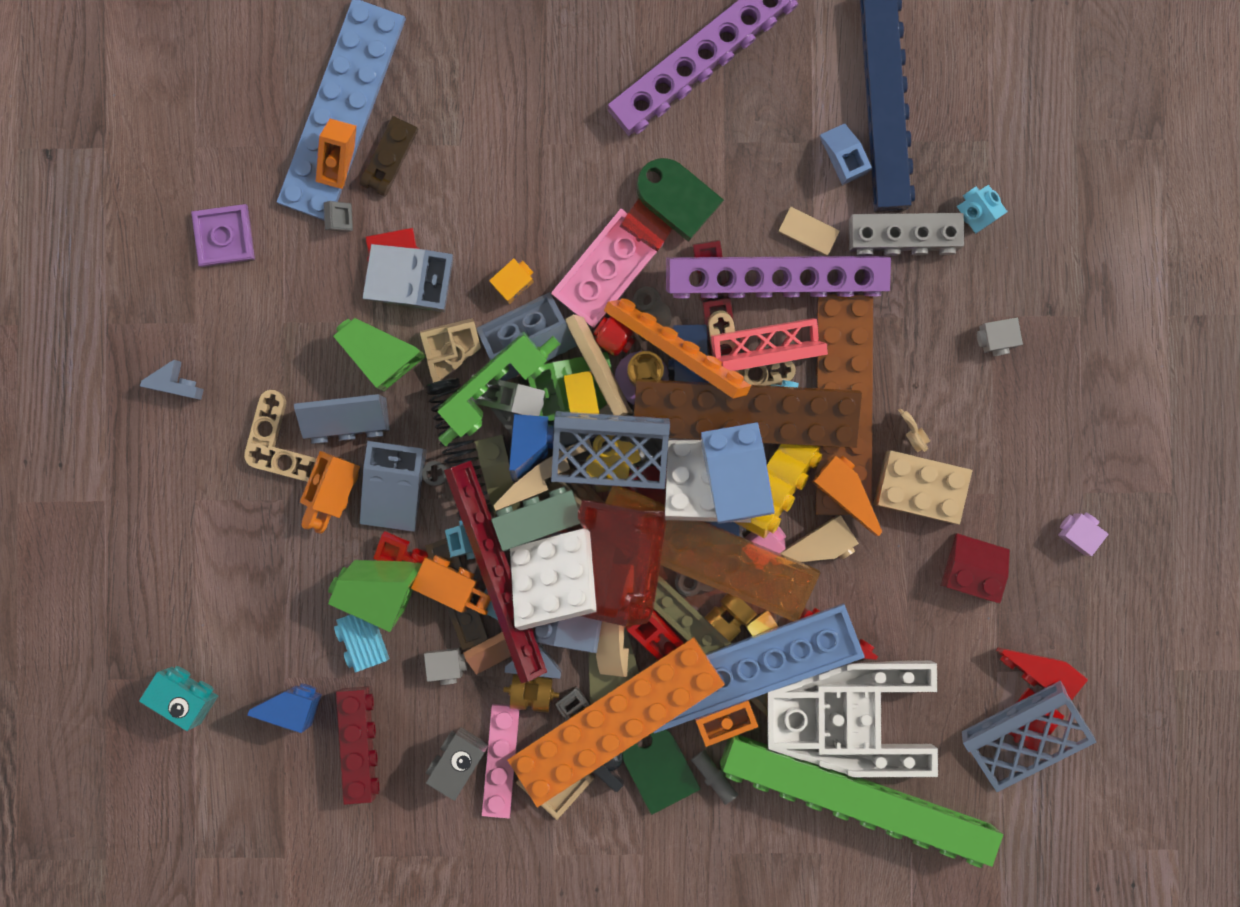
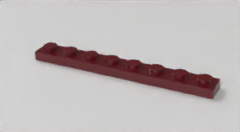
(493, 569)

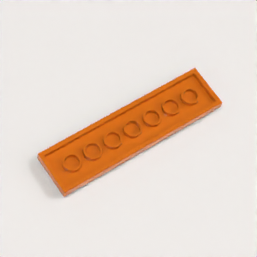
(616, 722)

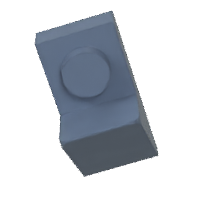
(166, 380)

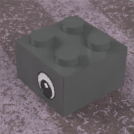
(453, 769)

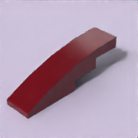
(722, 302)

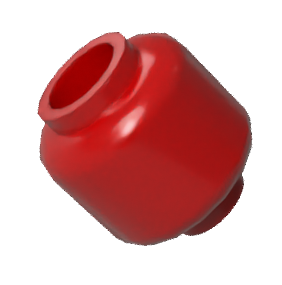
(613, 336)

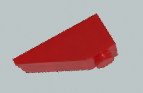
(656, 636)

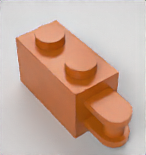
(327, 490)
(450, 586)

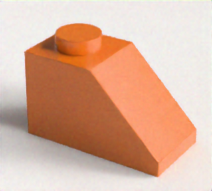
(335, 153)

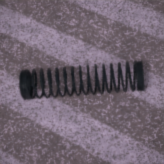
(443, 388)

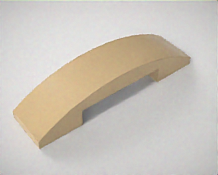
(610, 654)

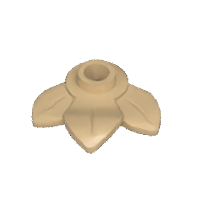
(916, 436)

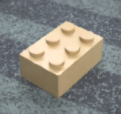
(922, 487)

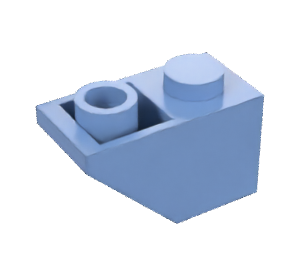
(845, 153)

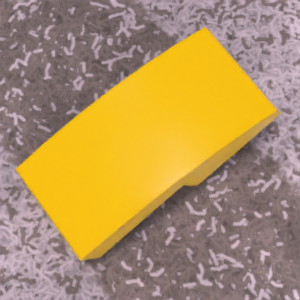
(581, 393)

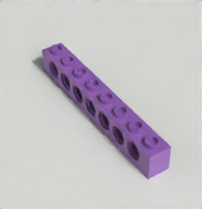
(687, 55)
(876, 278)

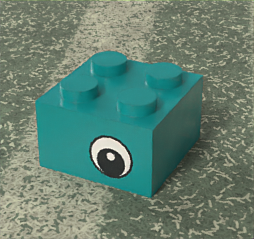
(179, 697)

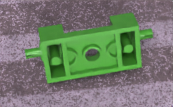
(462, 411)

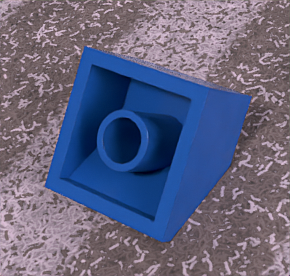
(530, 443)
(290, 709)

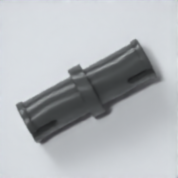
(714, 777)

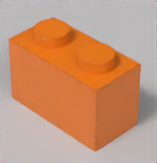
(726, 723)

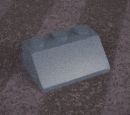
(540, 322)
(343, 418)

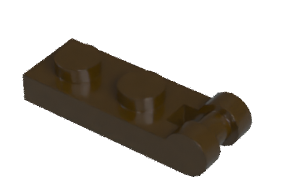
(389, 155)

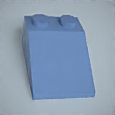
(737, 472)

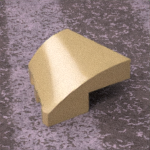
(449, 346)

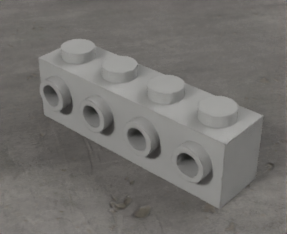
(906, 233)

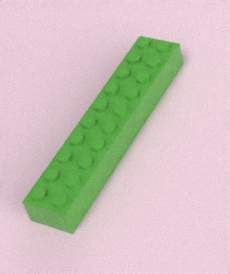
(862, 800)

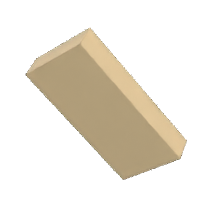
(808, 231)

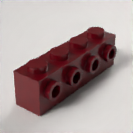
(356, 745)

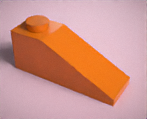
(845, 489)

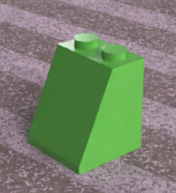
(376, 353)
(374, 590)

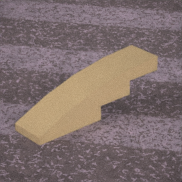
(534, 481)

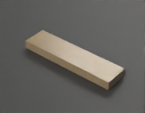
(598, 365)

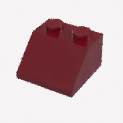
(977, 568)

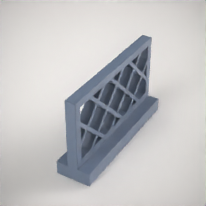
(610, 425)
(1021, 715)

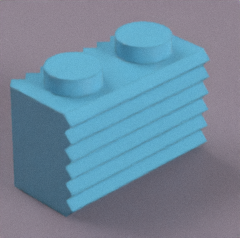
(362, 642)

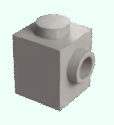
(999, 336)
(445, 665)

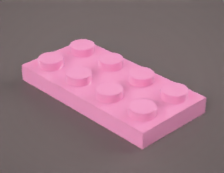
(603, 272)

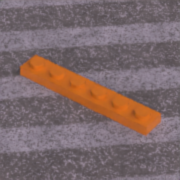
(683, 351)

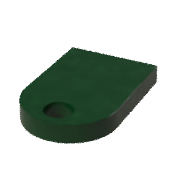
(678, 198)
(660, 771)

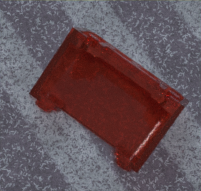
(624, 559)

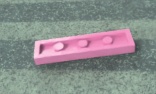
(499, 772)

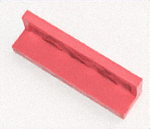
(774, 354)

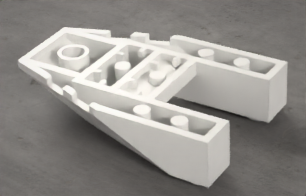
(838, 720)

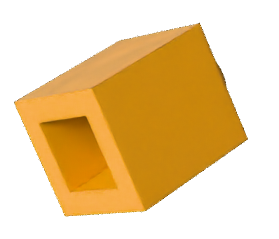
(512, 280)

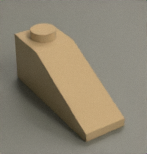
(824, 542)

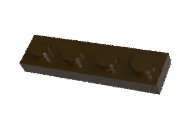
(467, 624)

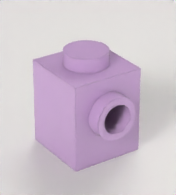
(1082, 533)

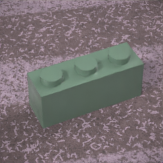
(536, 518)

